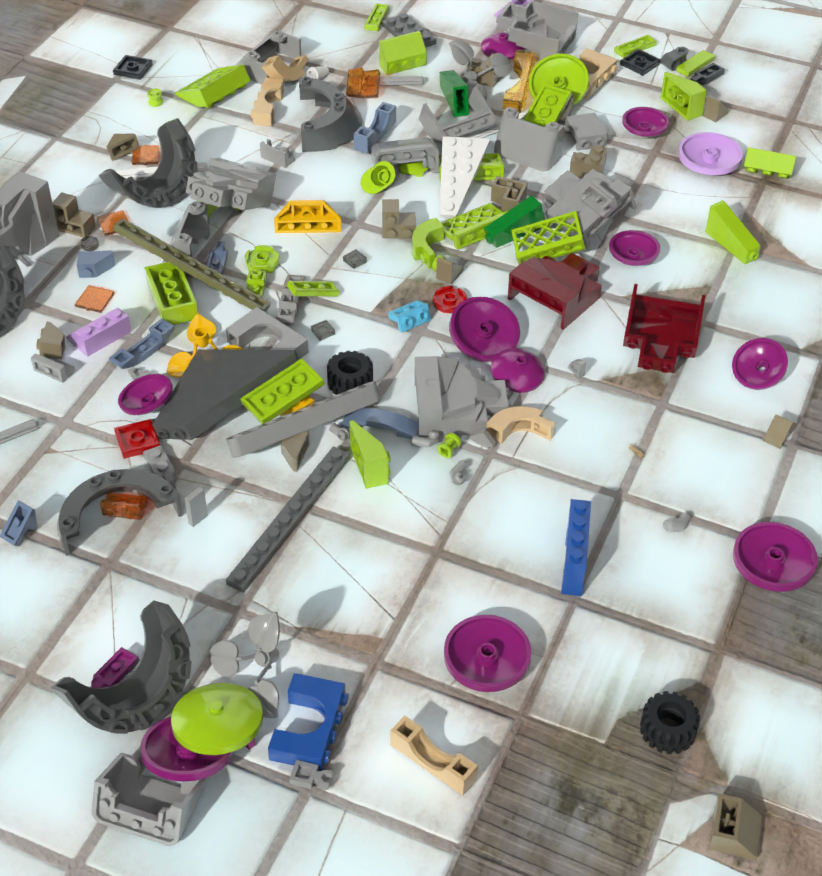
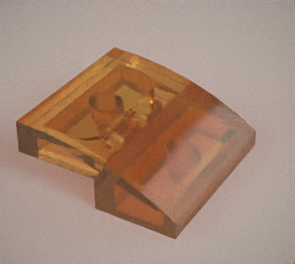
(363, 83)

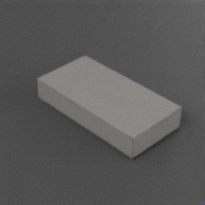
(196, 506)

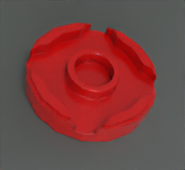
(448, 298)

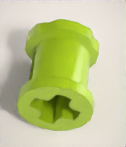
(449, 445)

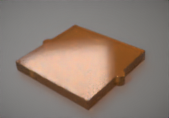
(146, 155)
(108, 220)
(94, 298)

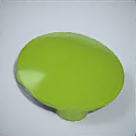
(412, 168)

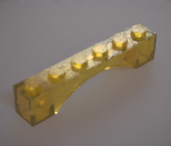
(517, 95)

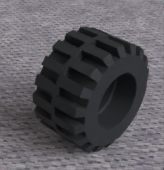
(348, 371)
(664, 736)

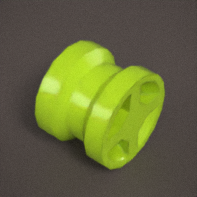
(155, 98)

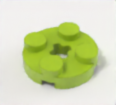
(268, 264)

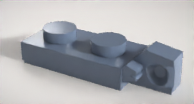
(218, 258)

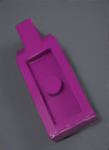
(115, 669)

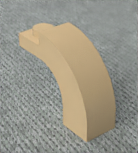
(276, 68)
(519, 419)

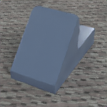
(18, 523)

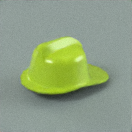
(378, 177)

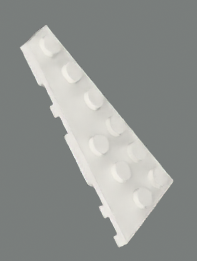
(458, 168)

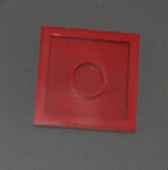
(136, 438)

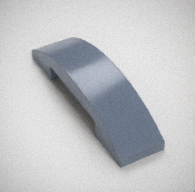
(144, 348)
(383, 419)

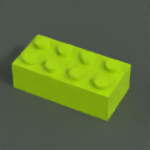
(171, 293)

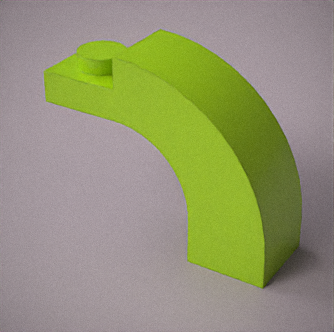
(423, 236)

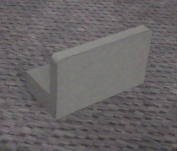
(52, 368)

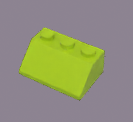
(402, 53)
(769, 163)

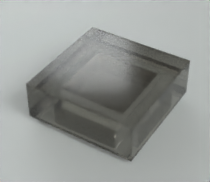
(354, 259)
(323, 330)

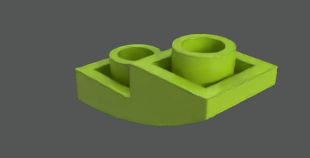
(256, 282)

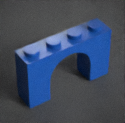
(576, 547)
(312, 747)

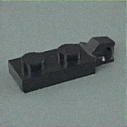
(708, 74)

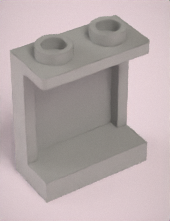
(586, 130)

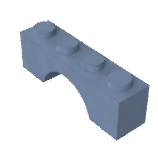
(383, 120)

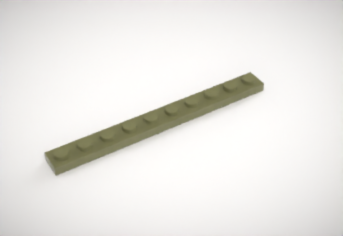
(190, 265)

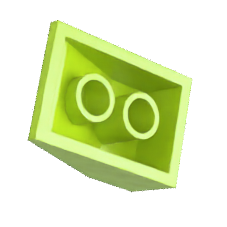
(683, 95)
(369, 456)

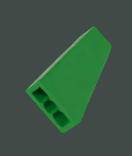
(455, 92)
(523, 214)

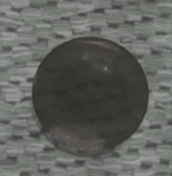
(89, 243)

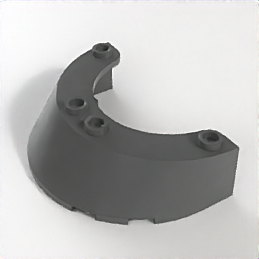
(333, 127)
(170, 179)
(11, 290)
(150, 484)
(150, 688)

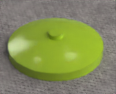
(561, 72)
(217, 718)

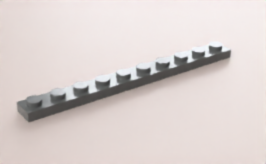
(287, 520)

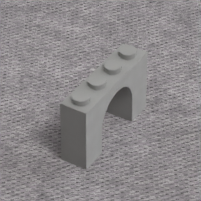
(261, 324)

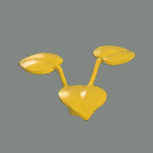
(200, 334)

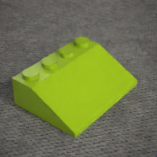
(214, 86)

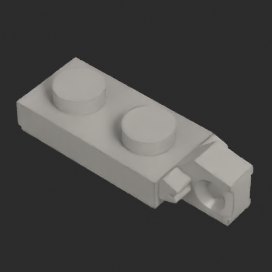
(160, 464)

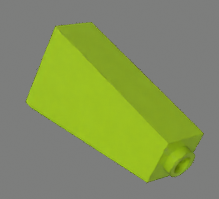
(731, 233)

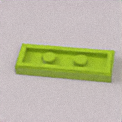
(376, 16)
(640, 43)
(695, 63)
(313, 288)

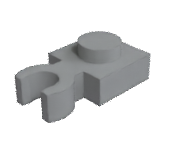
(307, 774)

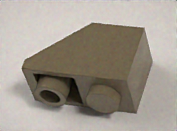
(51, 342)

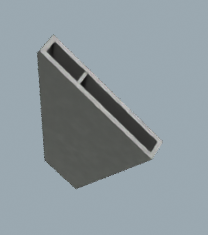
(214, 387)

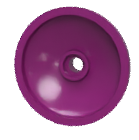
(499, 44)
(645, 121)
(634, 247)
(758, 354)
(519, 369)
(145, 394)

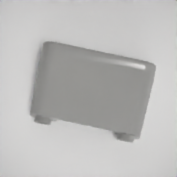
(527, 142)
(407, 151)
(191, 228)
(142, 803)

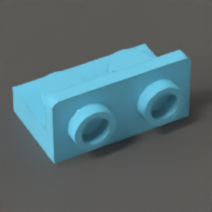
(410, 315)

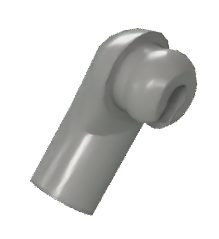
(341, 432)
(432, 439)
(456, 473)
(677, 525)

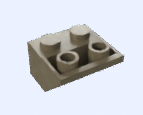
(735, 827)

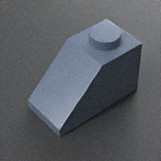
(94, 263)

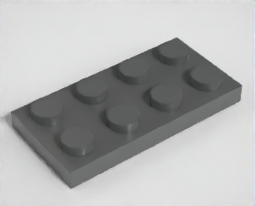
(405, 24)

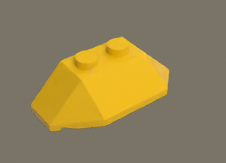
(307, 217)

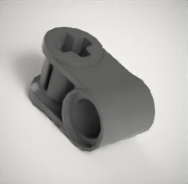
(674, 58)

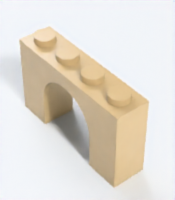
(600, 65)

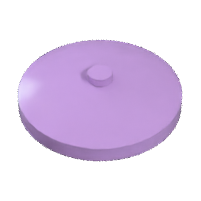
(710, 153)

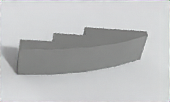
(288, 302)

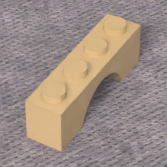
(263, 111)
(452, 770)

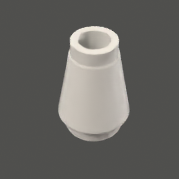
(317, 72)

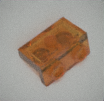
(124, 506)

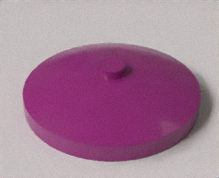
(483, 328)
(775, 556)
(487, 653)
(172, 761)

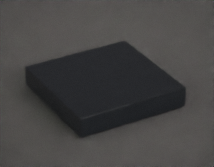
(640, 62)
(132, 67)

